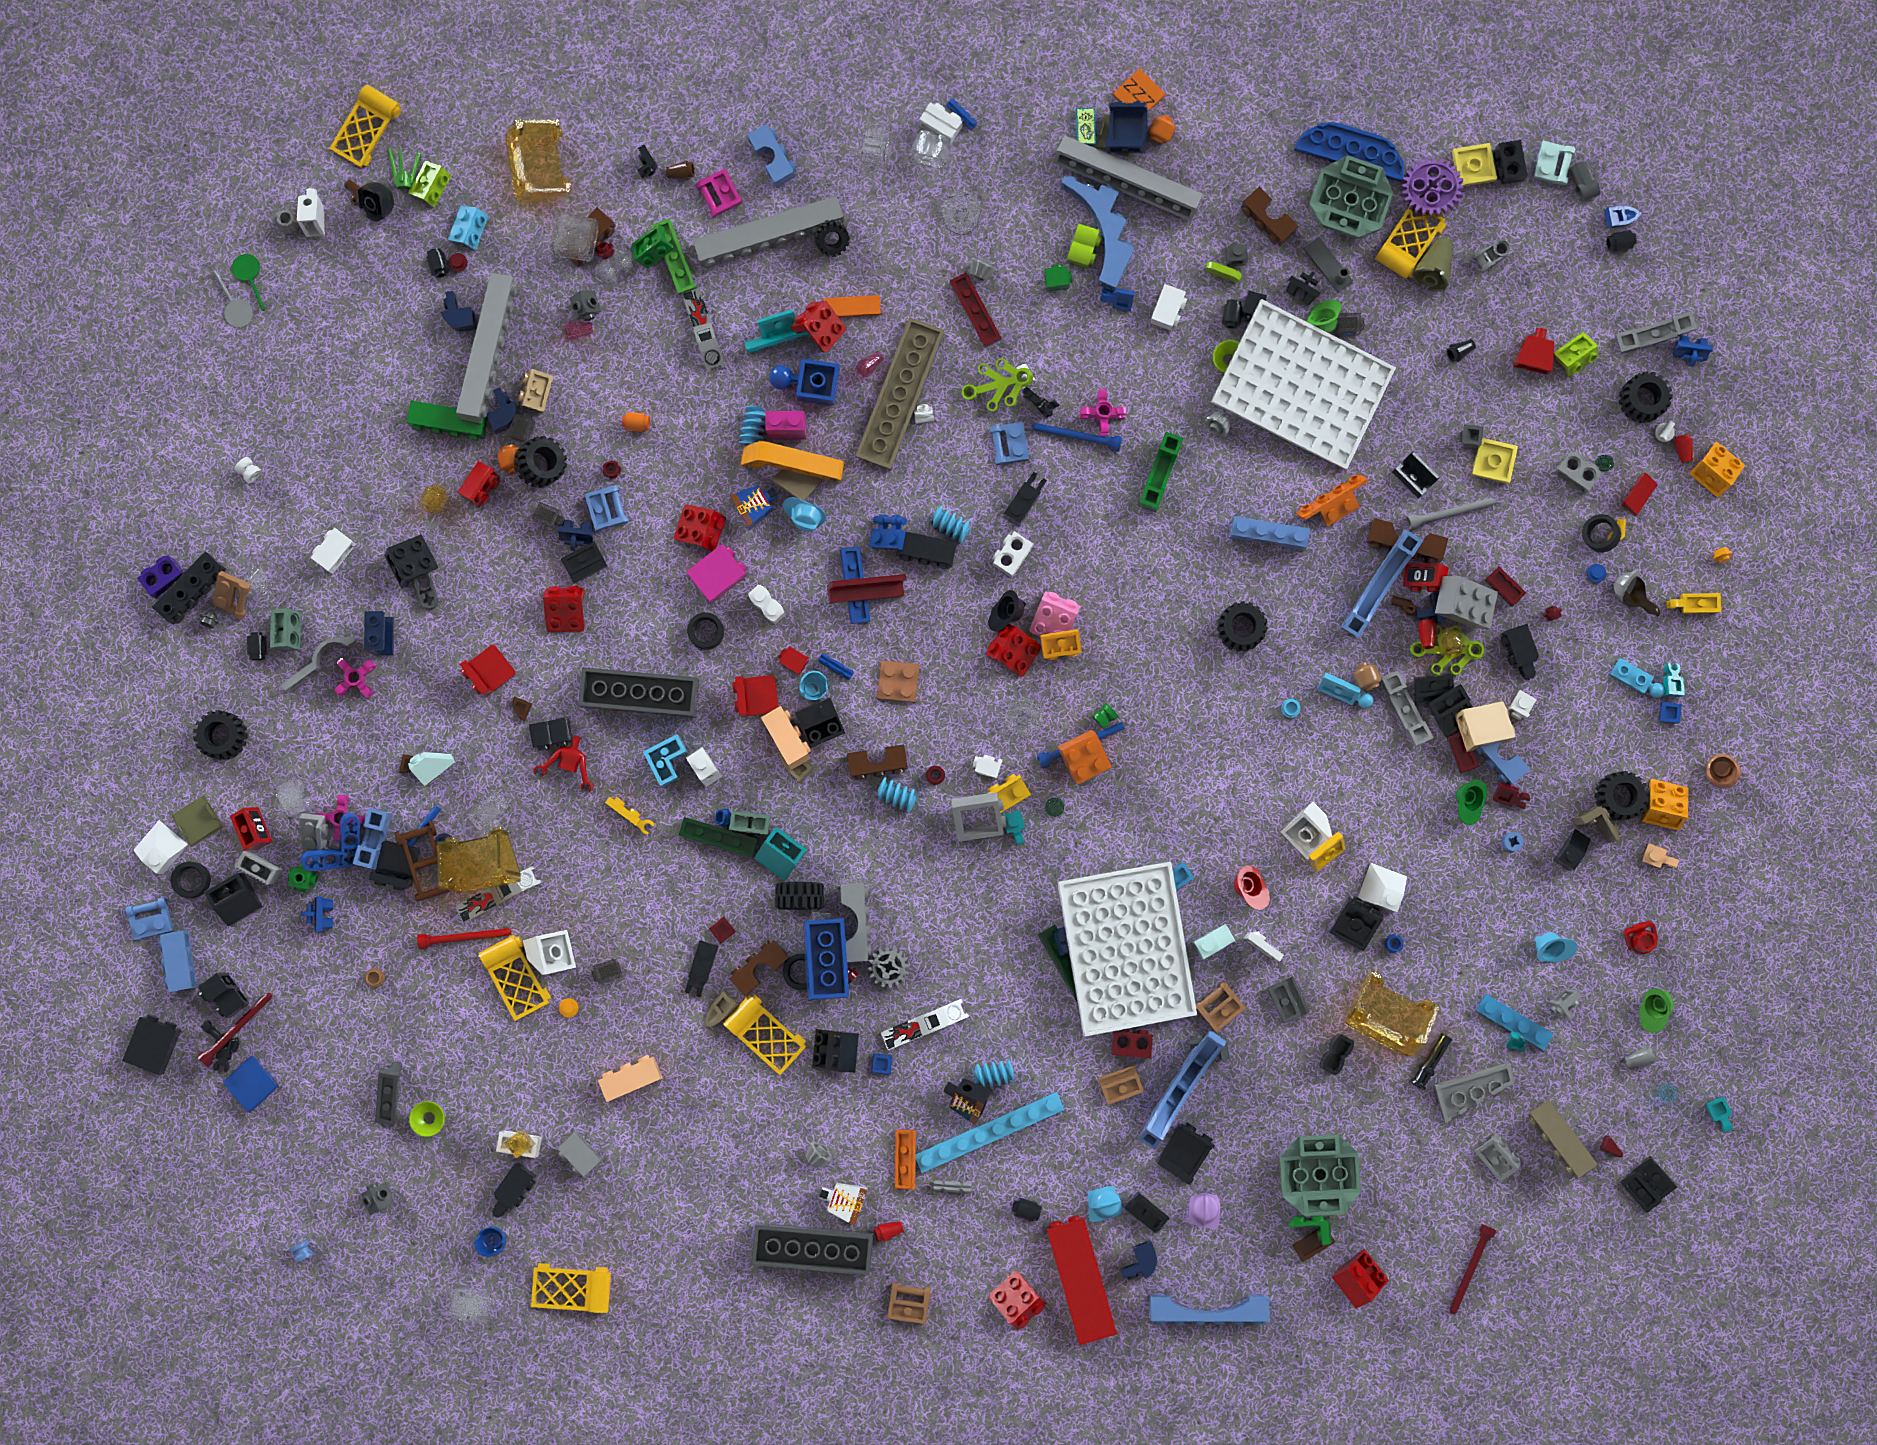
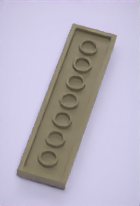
(900, 393)

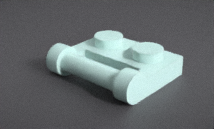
(1548, 160)

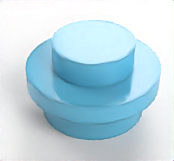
(1290, 708)

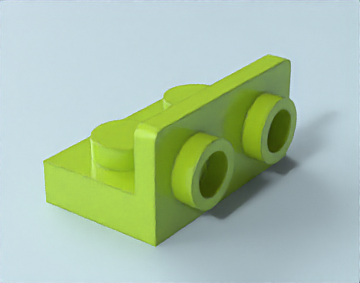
(430, 183)
(1577, 354)

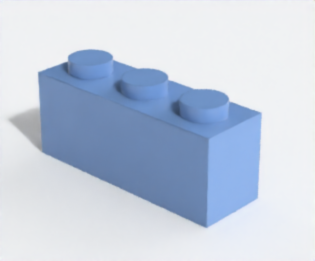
(177, 961)

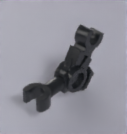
(1045, 407)
(225, 1053)

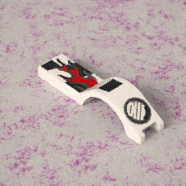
(923, 1024)

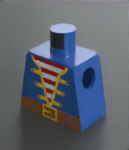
(754, 504)

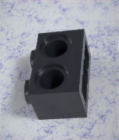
(1515, 162)

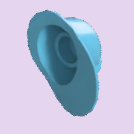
(803, 514)
(1554, 948)
(1104, 1204)

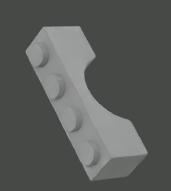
(854, 897)

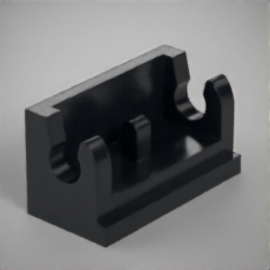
(1147, 1212)

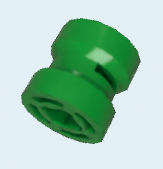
(1104, 716)

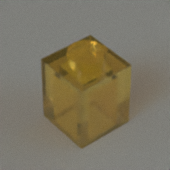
(520, 1143)

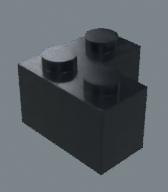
(225, 993)

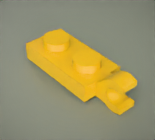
(1696, 603)
(632, 815)

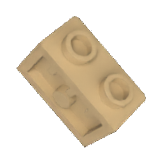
(534, 390)

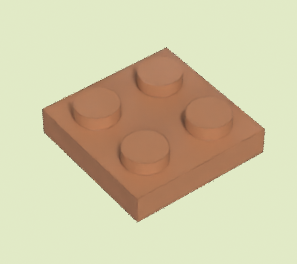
(898, 681)

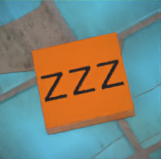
(1139, 88)

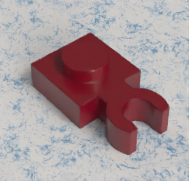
(1509, 794)

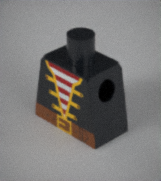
(968, 1099)

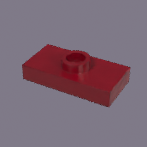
(1505, 586)
(1464, 760)

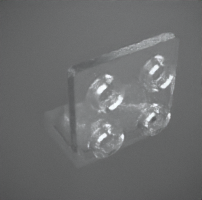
(620, 261)

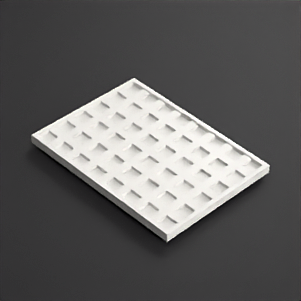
(1303, 384)

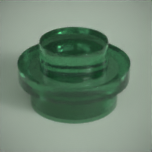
(1604, 463)
(1054, 807)

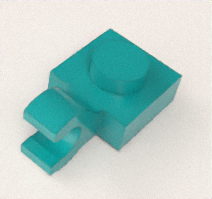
(1014, 825)
(1719, 1111)

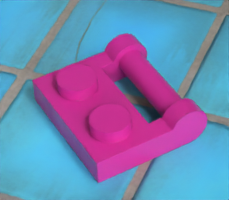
(724, 189)

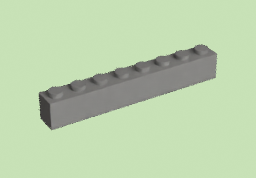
(1127, 178)
(766, 231)
(486, 348)

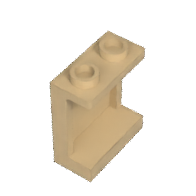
(1485, 725)

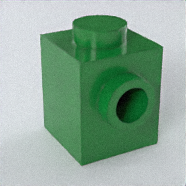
(1057, 278)

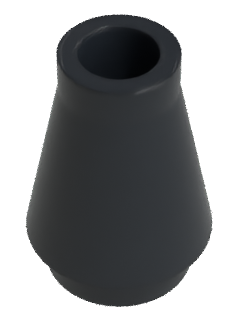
(1459, 350)

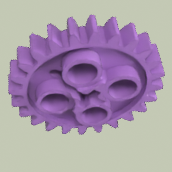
(1444, 198)

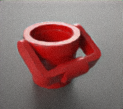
(1641, 940)

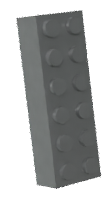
(638, 692)
(812, 1248)

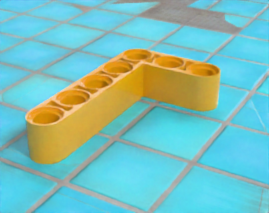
(766, 453)

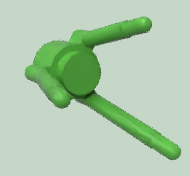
(403, 180)

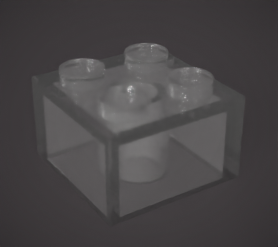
(575, 237)

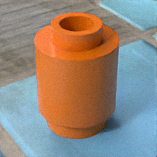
(636, 422)

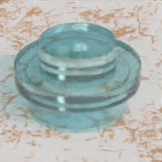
(1667, 1092)

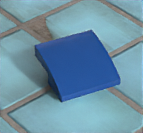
(250, 1084)

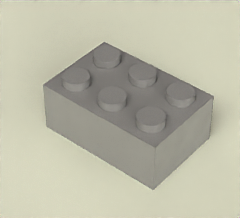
(1466, 602)

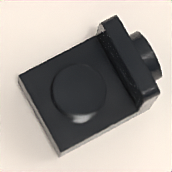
(649, 165)

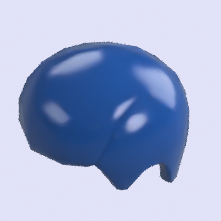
(483, 1244)

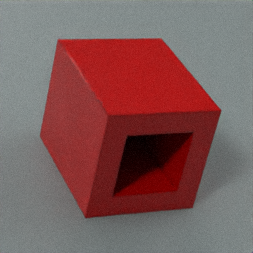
(793, 660)

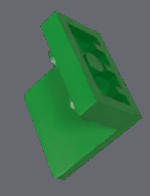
(1323, 1230)

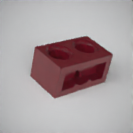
(1131, 1048)

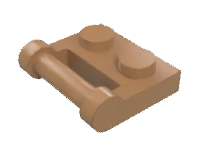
(226, 591)
(1224, 1011)
(908, 1310)

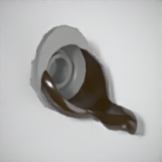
(1632, 591)

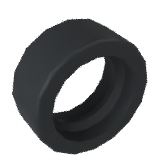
(1591, 523)
(691, 630)
(175, 879)
(786, 972)

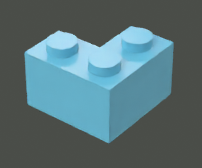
(661, 758)

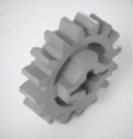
(885, 978)

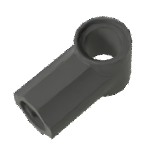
(1585, 184)

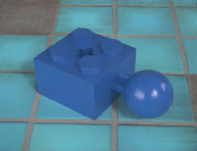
(810, 372)

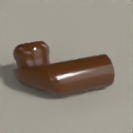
(353, 187)
(1405, 604)

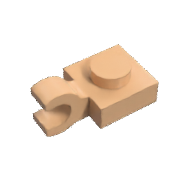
(1656, 857)

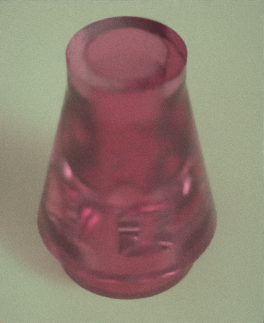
(577, 329)
(869, 364)

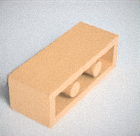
(786, 737)
(629, 1078)

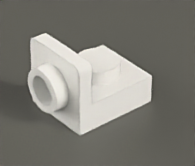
(1521, 705)

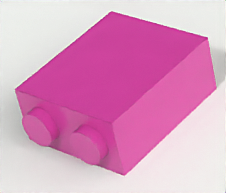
(786, 425)
(717, 573)

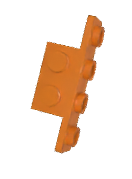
(1335, 503)

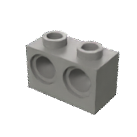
(1575, 476)

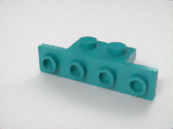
(774, 331)

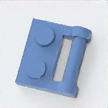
(1015, 441)
(600, 510)
(149, 925)

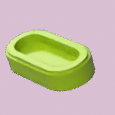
(1223, 271)

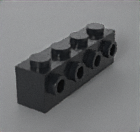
(189, 588)

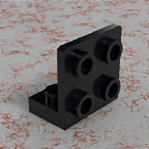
(410, 560)

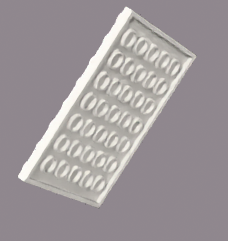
(1127, 948)

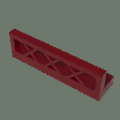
(866, 589)

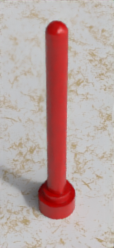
(425, 940)

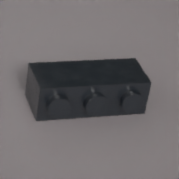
(928, 550)

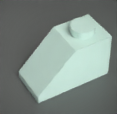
(429, 765)
(1213, 941)

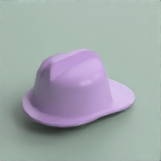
(1204, 1210)

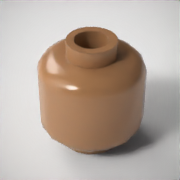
(1367, 676)

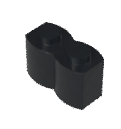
(550, 733)
(1339, 1049)

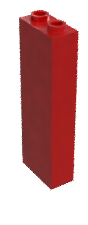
(1081, 1280)

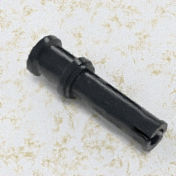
(1427, 1069)

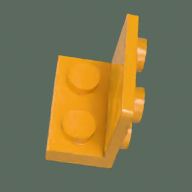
(1717, 470)
(1666, 805)

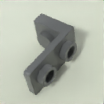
(1224, 1053)

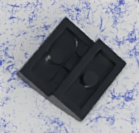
(1447, 706)
(1648, 1184)

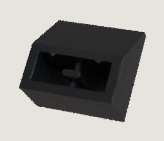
(819, 722)
(233, 899)
(835, 1050)

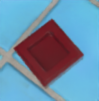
(722, 930)

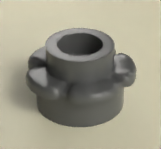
(208, 620)

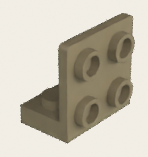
(1601, 818)

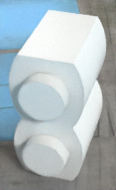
(762, 600)

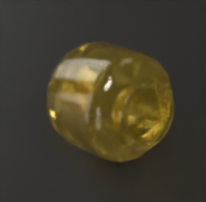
(433, 498)
(1451, 643)

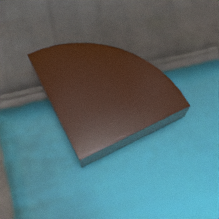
(521, 708)
(404, 767)

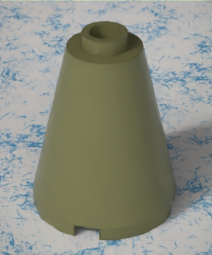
(1435, 266)

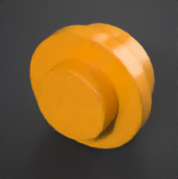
(1722, 555)
(568, 1007)

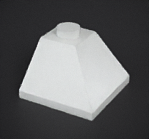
(1308, 830)
(160, 848)
(1383, 888)
(550, 952)

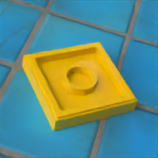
(1327, 852)

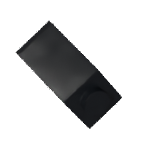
(1573, 850)

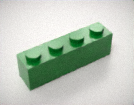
(443, 419)

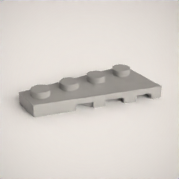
(1465, 1091)

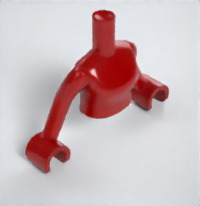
(569, 761)

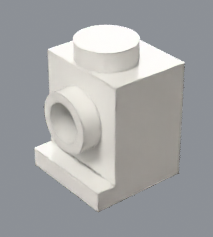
(987, 766)

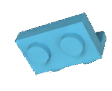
(468, 227)

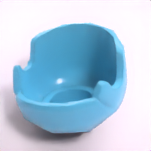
(808, 691)

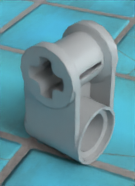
(1490, 257)

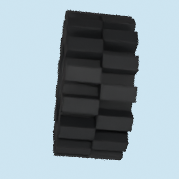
(824, 230)

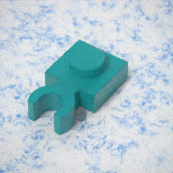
(1672, 682)

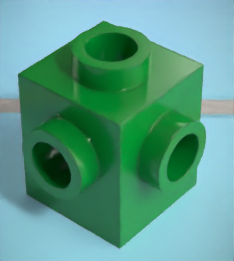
(308, 882)

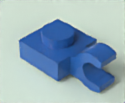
(1121, 299)

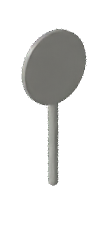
(238, 311)

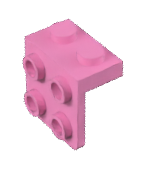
(1054, 615)

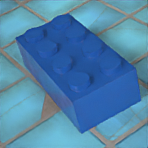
(825, 959)

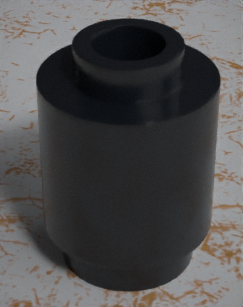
(1621, 241)
(437, 263)
(1232, 314)
(256, 646)
(1026, 1209)

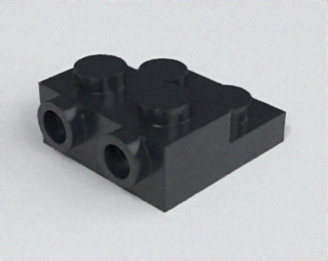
(1356, 923)

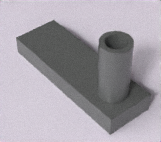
(1328, 265)
(388, 1094)

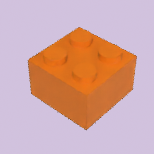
(1084, 756)

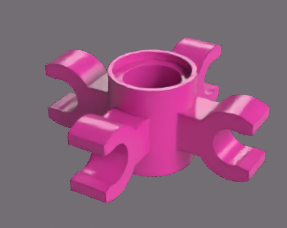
(1102, 420)
(366, 668)
(342, 802)

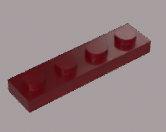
(975, 310)

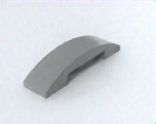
(1656, 332)
(1406, 709)

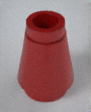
(1684, 447)
(1427, 633)
(888, 1231)

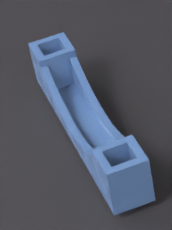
(1381, 582)
(1253, 1309)

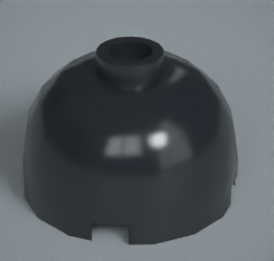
(375, 200)

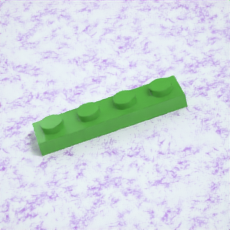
(676, 260)

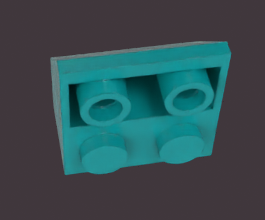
(780, 853)

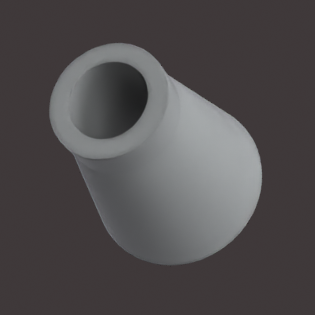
(1642, 1057)

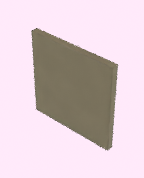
(796, 483)

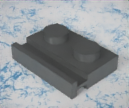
(1288, 1000)

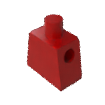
(1536, 353)

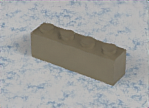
(1562, 1140)

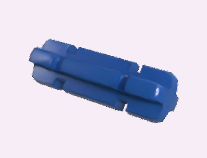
(965, 117)
(835, 666)

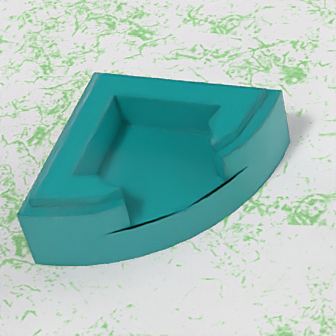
(1516, 1041)

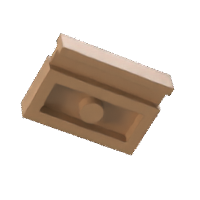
(1120, 1084)

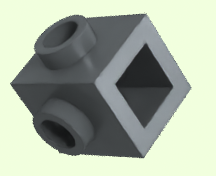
(585, 305)
(377, 1197)

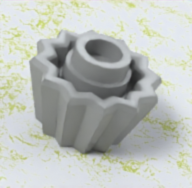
(287, 221)
(982, 268)
(1218, 423)
(818, 1154)

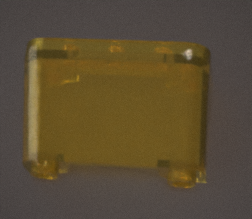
(535, 160)
(477, 862)
(1391, 1016)

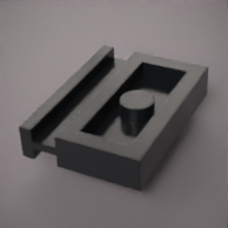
(584, 562)
(1431, 687)

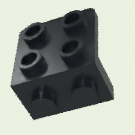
(393, 866)

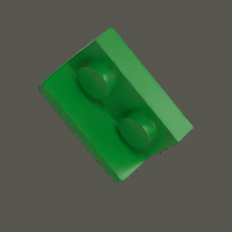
(651, 247)

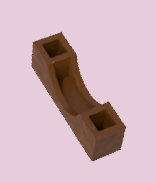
(1383, 535)

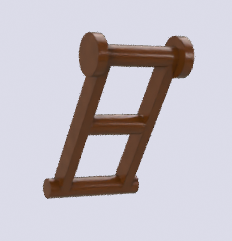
(401, 841)

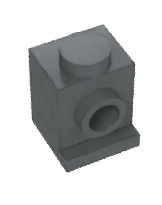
(1236, 255)
(1471, 437)

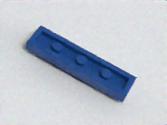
(853, 569)

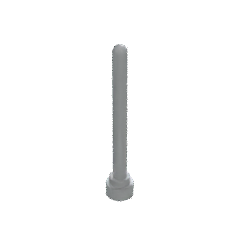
(1416, 520)

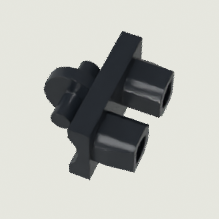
(1310, 293)

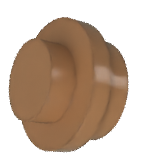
(374, 977)

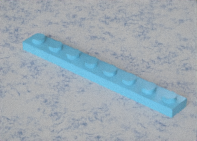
(989, 1132)

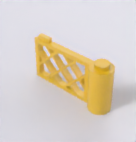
(374, 103)
(1400, 260)
(502, 954)
(746, 1015)
(596, 1287)

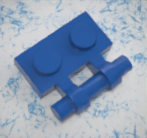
(888, 538)

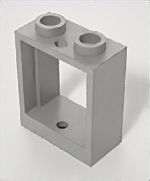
(974, 802)

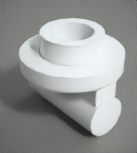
(923, 414)
(1665, 431)

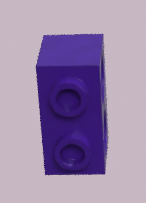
(163, 580)

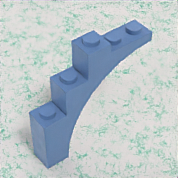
(1100, 204)
(1180, 1088)

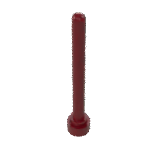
(207, 1056)
(1486, 1234)

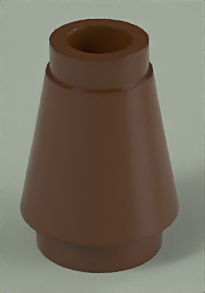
(681, 170)

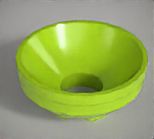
(1224, 348)
(417, 1122)

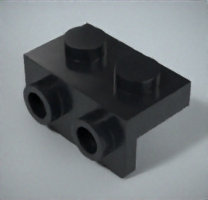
(1415, 474)

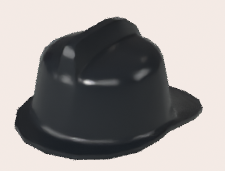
(1006, 610)

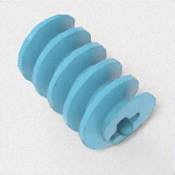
(752, 425)
(950, 524)
(897, 795)
(994, 1074)

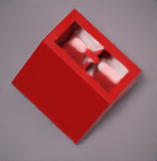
(479, 484)
(1360, 1279)

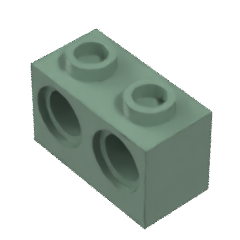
(285, 630)
(750, 823)

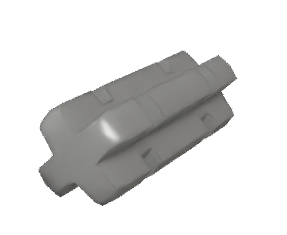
(952, 1186)

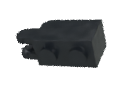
(1024, 501)
(1521, 650)
(512, 1188)

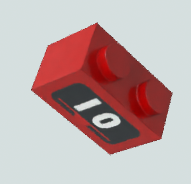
(1424, 576)
(251, 828)

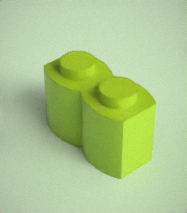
(1083, 246)

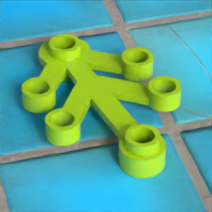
(1000, 383)
(1445, 660)

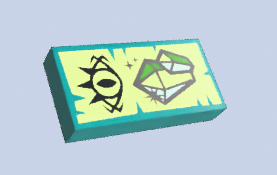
(1086, 126)

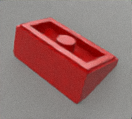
(1639, 493)

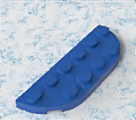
(1334, 141)

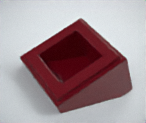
(1609, 1146)

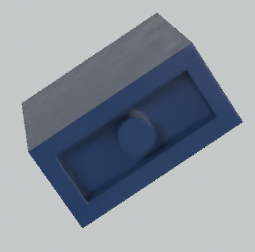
(1127, 127)
(378, 633)

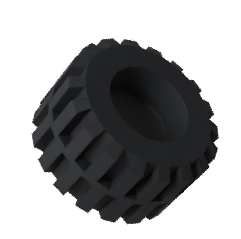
(1635, 407)
(553, 456)
(1227, 633)
(235, 739)
(1636, 789)
(799, 895)

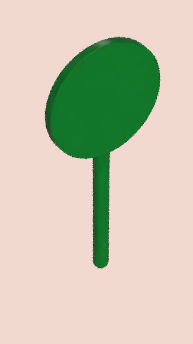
(246, 269)

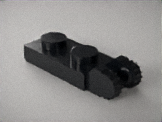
(701, 966)

